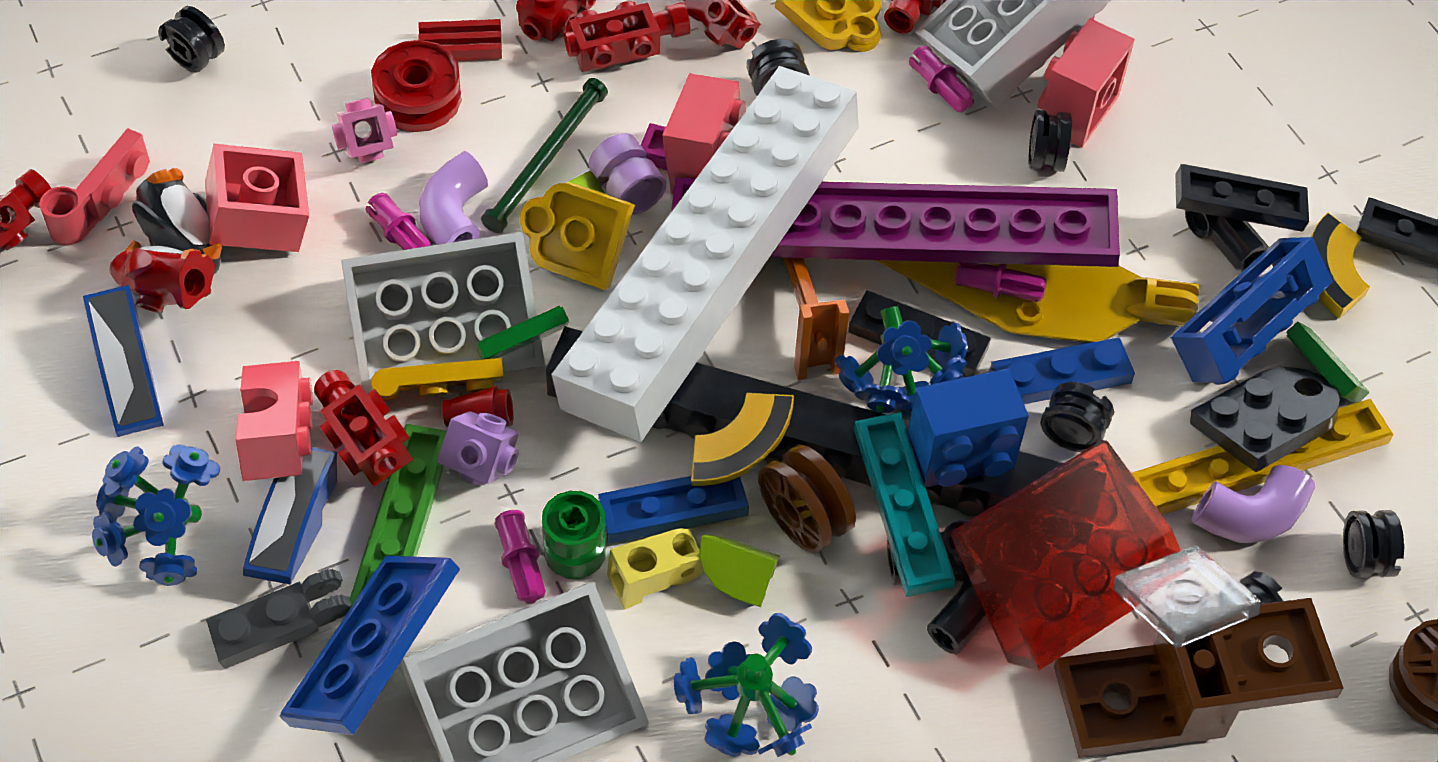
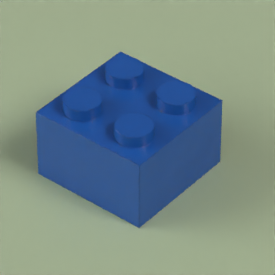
(967, 427)

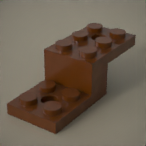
(1197, 687)

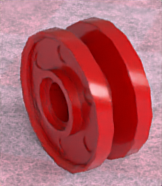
(417, 84)

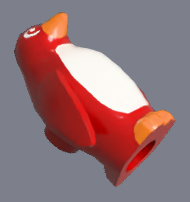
(163, 275)

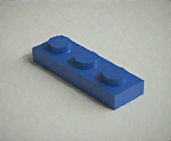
(1095, 364)
(670, 506)

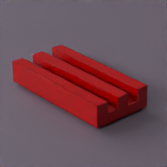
(465, 38)

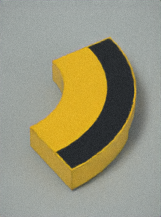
(1336, 245)
(744, 441)

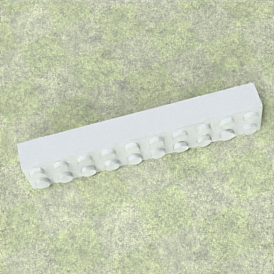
(706, 254)

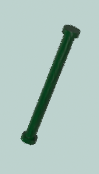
(496, 218)

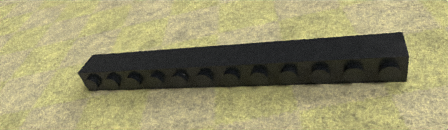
(714, 398)

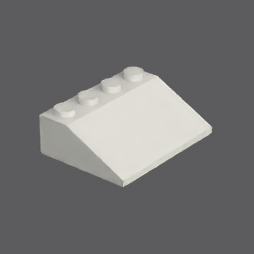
(1002, 41)
(439, 303)
(527, 684)

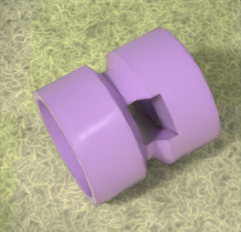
(627, 173)

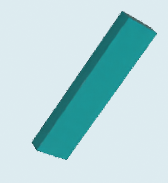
(904, 505)

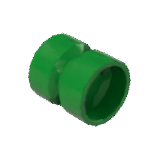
(574, 534)

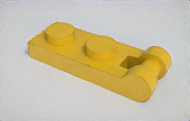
(435, 378)

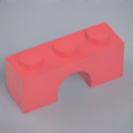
(275, 421)

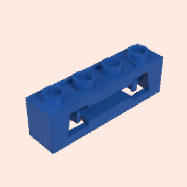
(1258, 307)

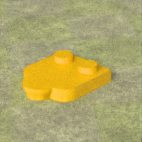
(836, 22)
(577, 232)

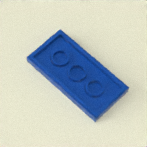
(369, 644)

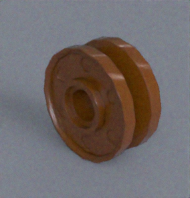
(807, 498)
(1415, 674)

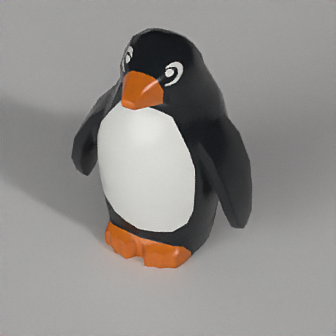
(174, 215)

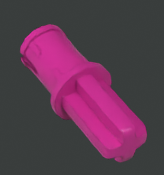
(942, 79)
(397, 225)
(1001, 280)
(520, 556)

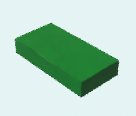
(523, 333)
(1327, 362)

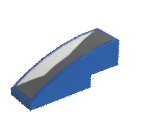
(123, 360)
(291, 519)

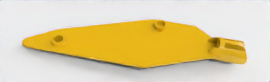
(1078, 301)

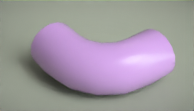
(445, 197)
(1257, 516)

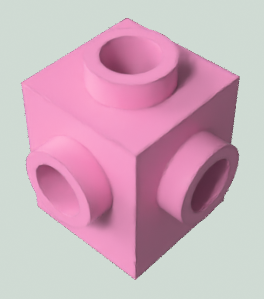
(379, 138)

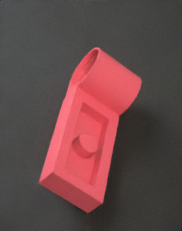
(75, 212)

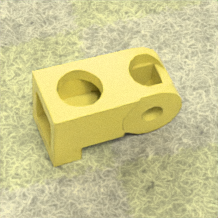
(653, 565)

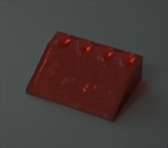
(1053, 554)

